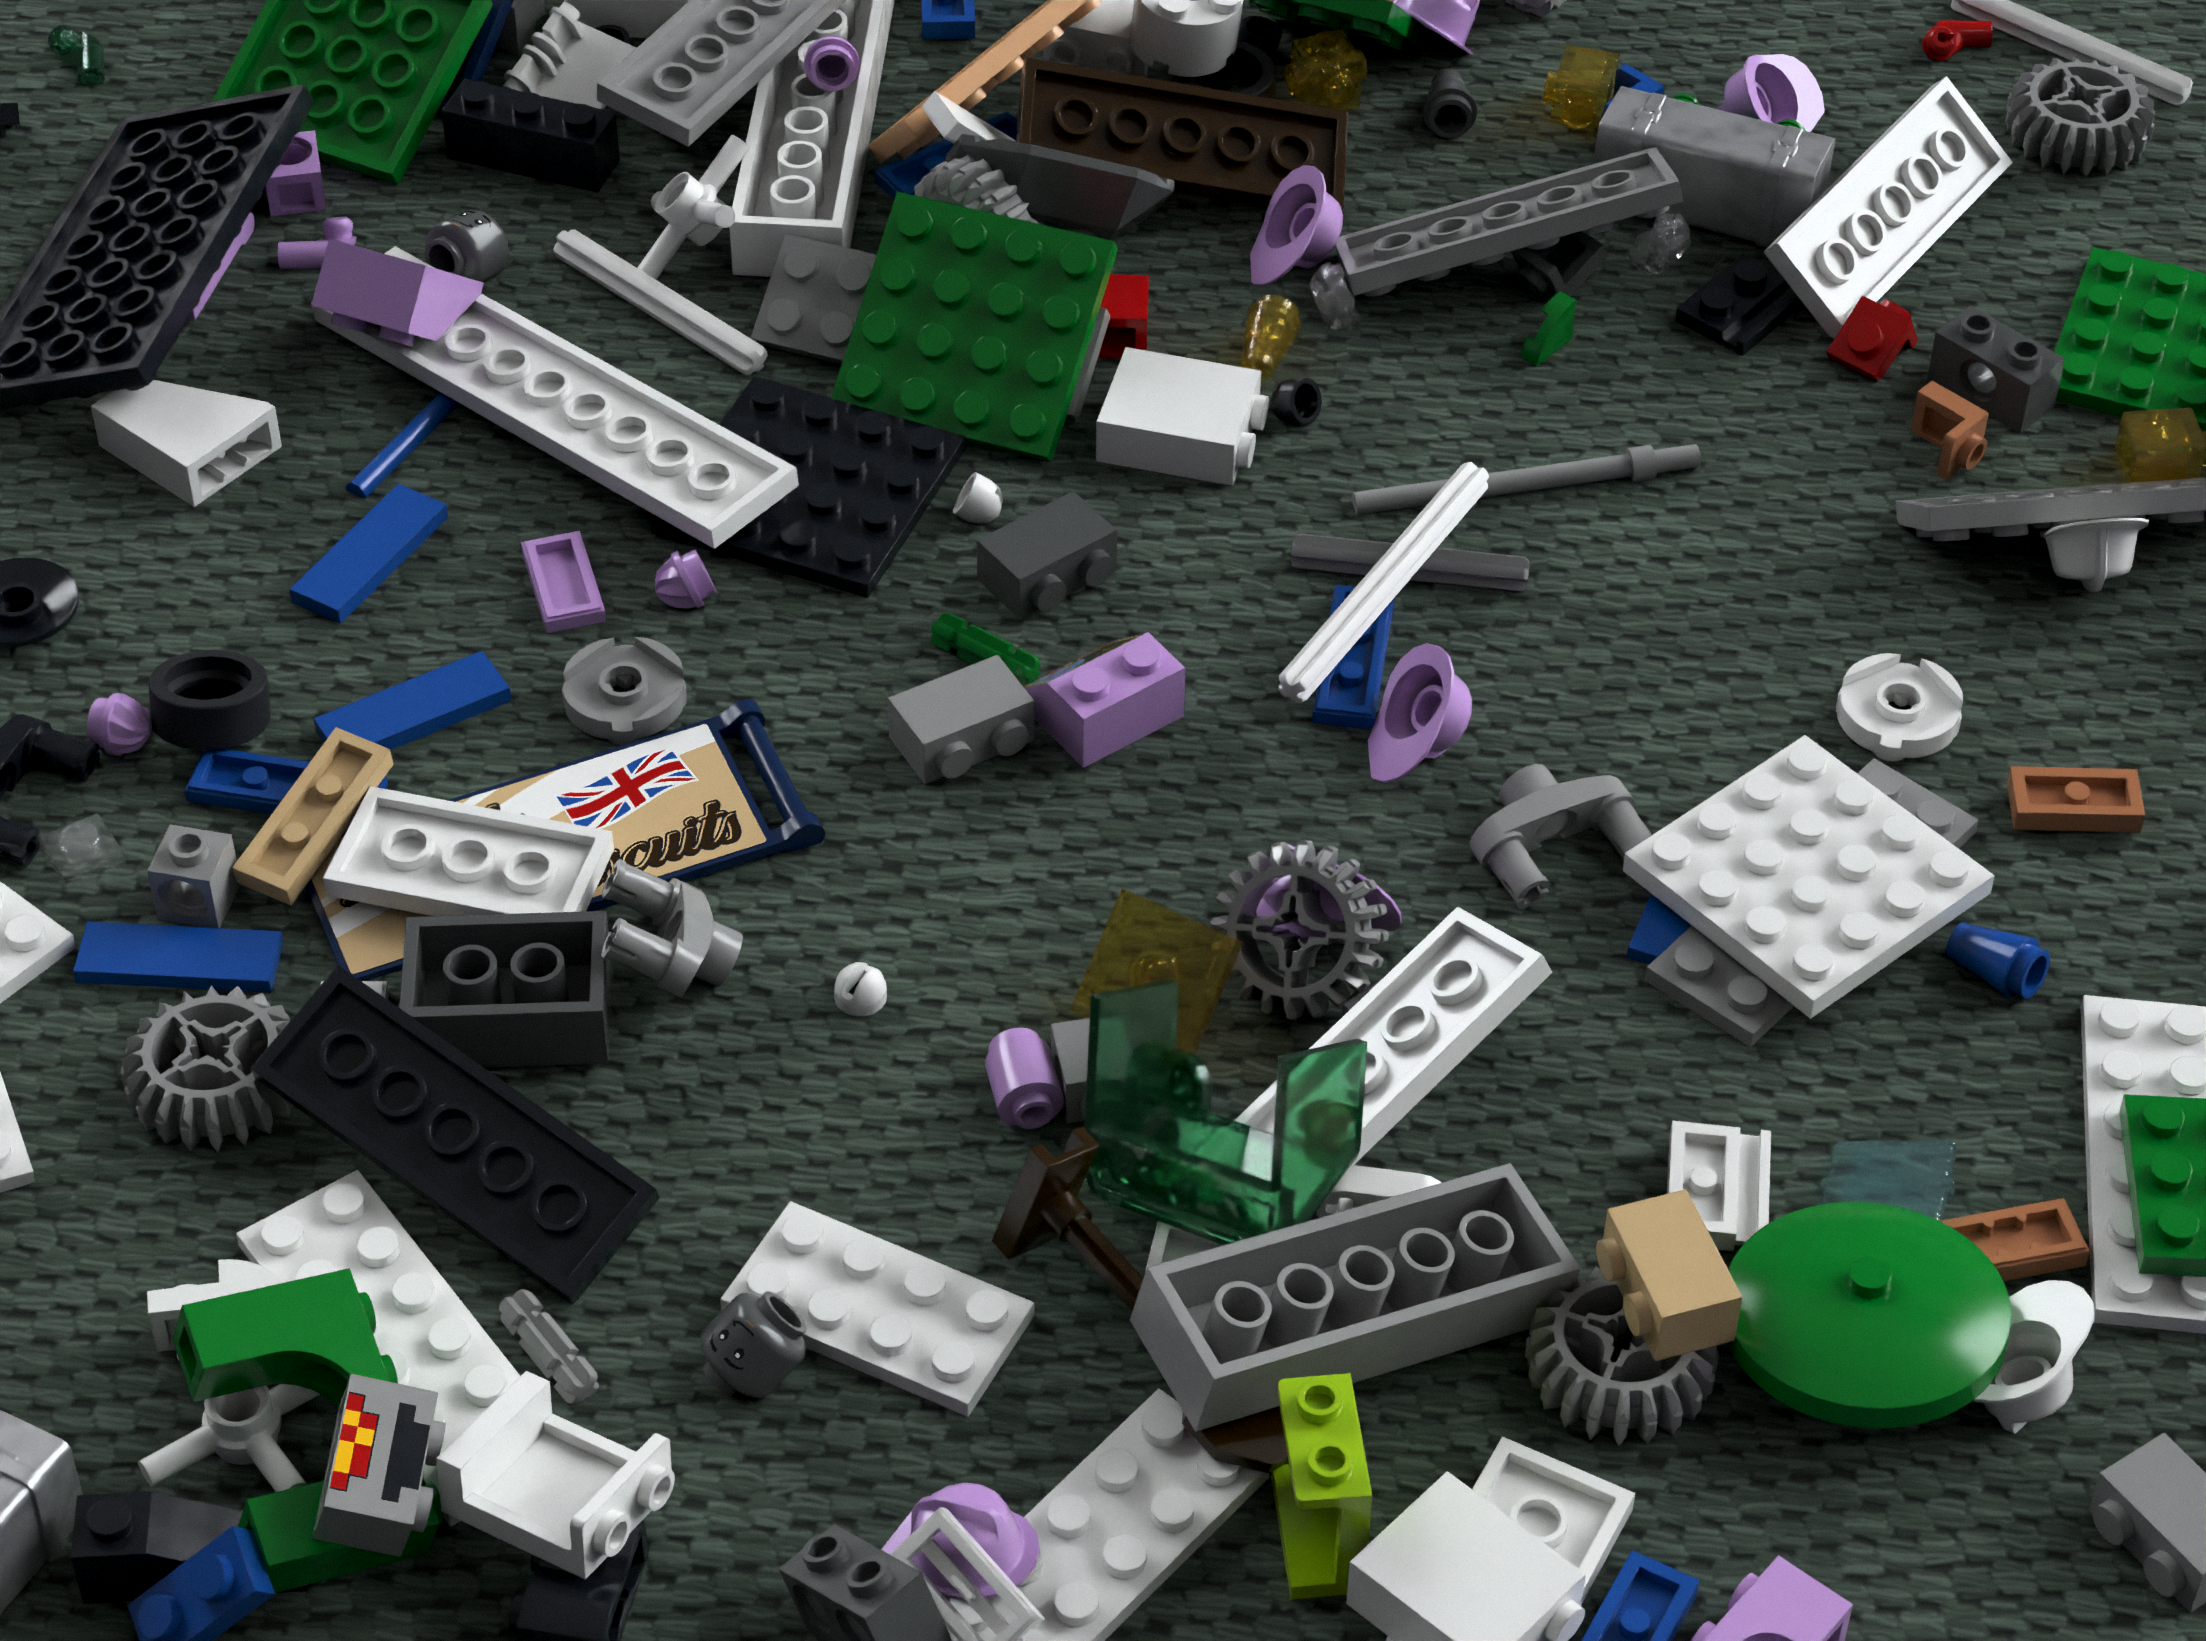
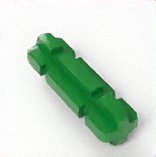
(977, 645)

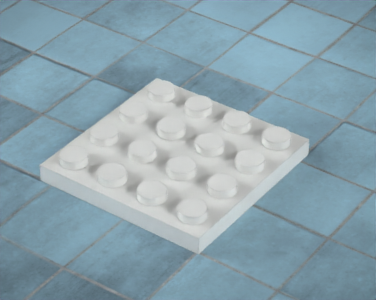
(1808, 875)

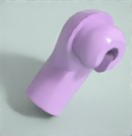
(311, 253)

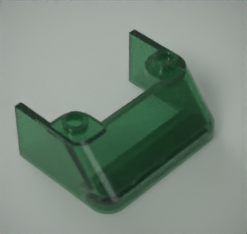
(1192, 1167)

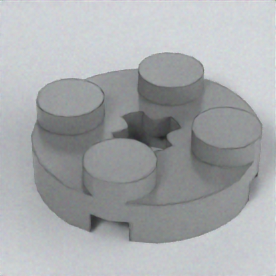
(624, 715)

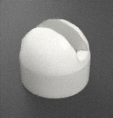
(979, 500)
(868, 994)

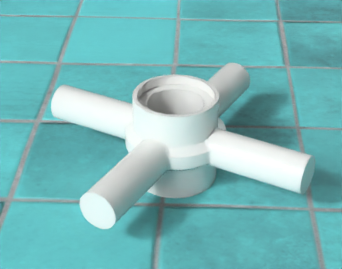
(693, 208)
(241, 1431)

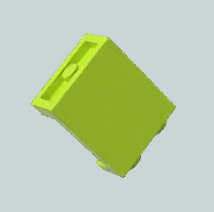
(1326, 1486)

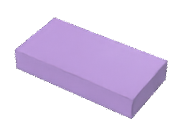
(563, 582)

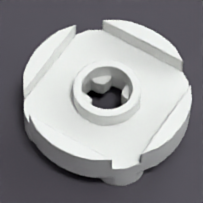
(1892, 732)

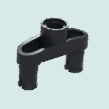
(24, 746)

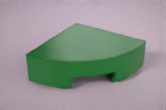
(1553, 332)

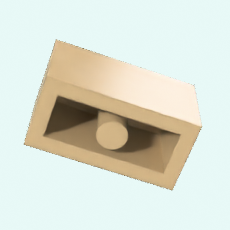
(1669, 1275)

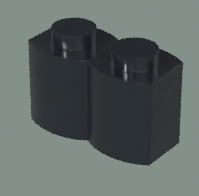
(577, 1609)

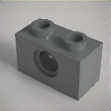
(1996, 368)

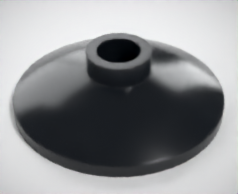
(34, 600)

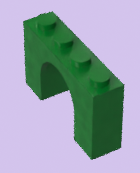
(307, 1337)

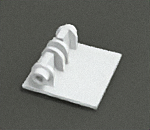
(567, 59)

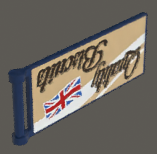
(666, 798)

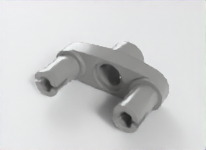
(1542, 809)
(687, 936)

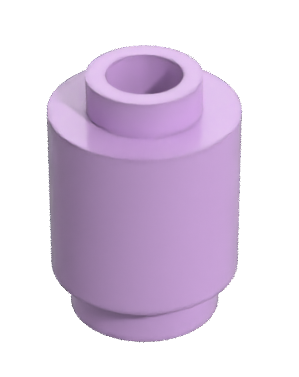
(1023, 1078)

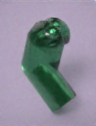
(81, 52)

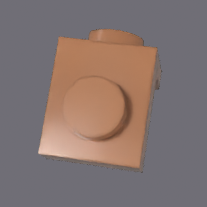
(1951, 425)

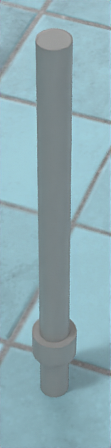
(1638, 463)

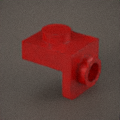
(1872, 337)

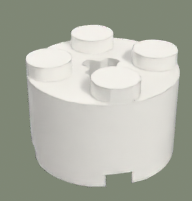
(1186, 34)

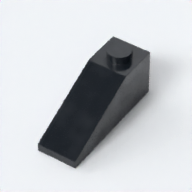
(139, 1538)

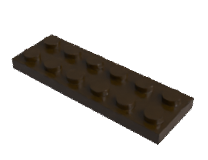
(1191, 134)

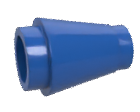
(2000, 958)

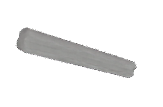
(1442, 566)

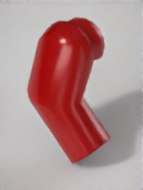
(1951, 36)

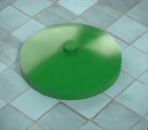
(1868, 1315)

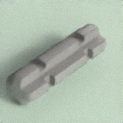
(548, 1346)

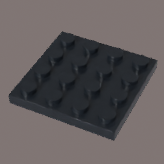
(858, 489)

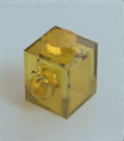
(1581, 87)
(2160, 445)

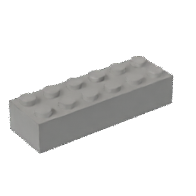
(1351, 1293)

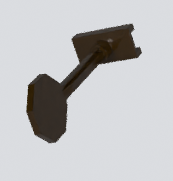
(1048, 1207)

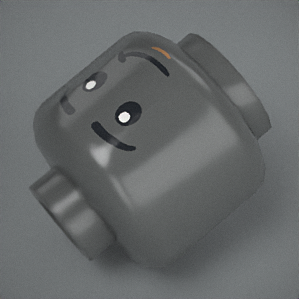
(468, 246)
(753, 1344)

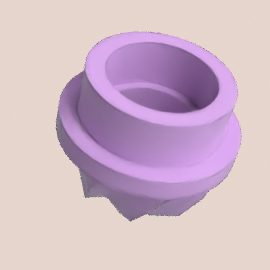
(831, 63)
(684, 581)
(118, 724)

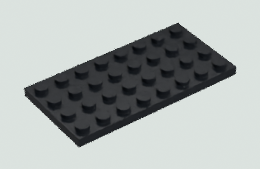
(140, 245)

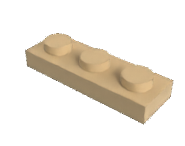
(312, 816)

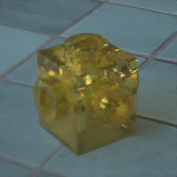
(1322, 65)

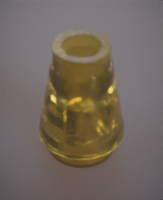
(1269, 333)

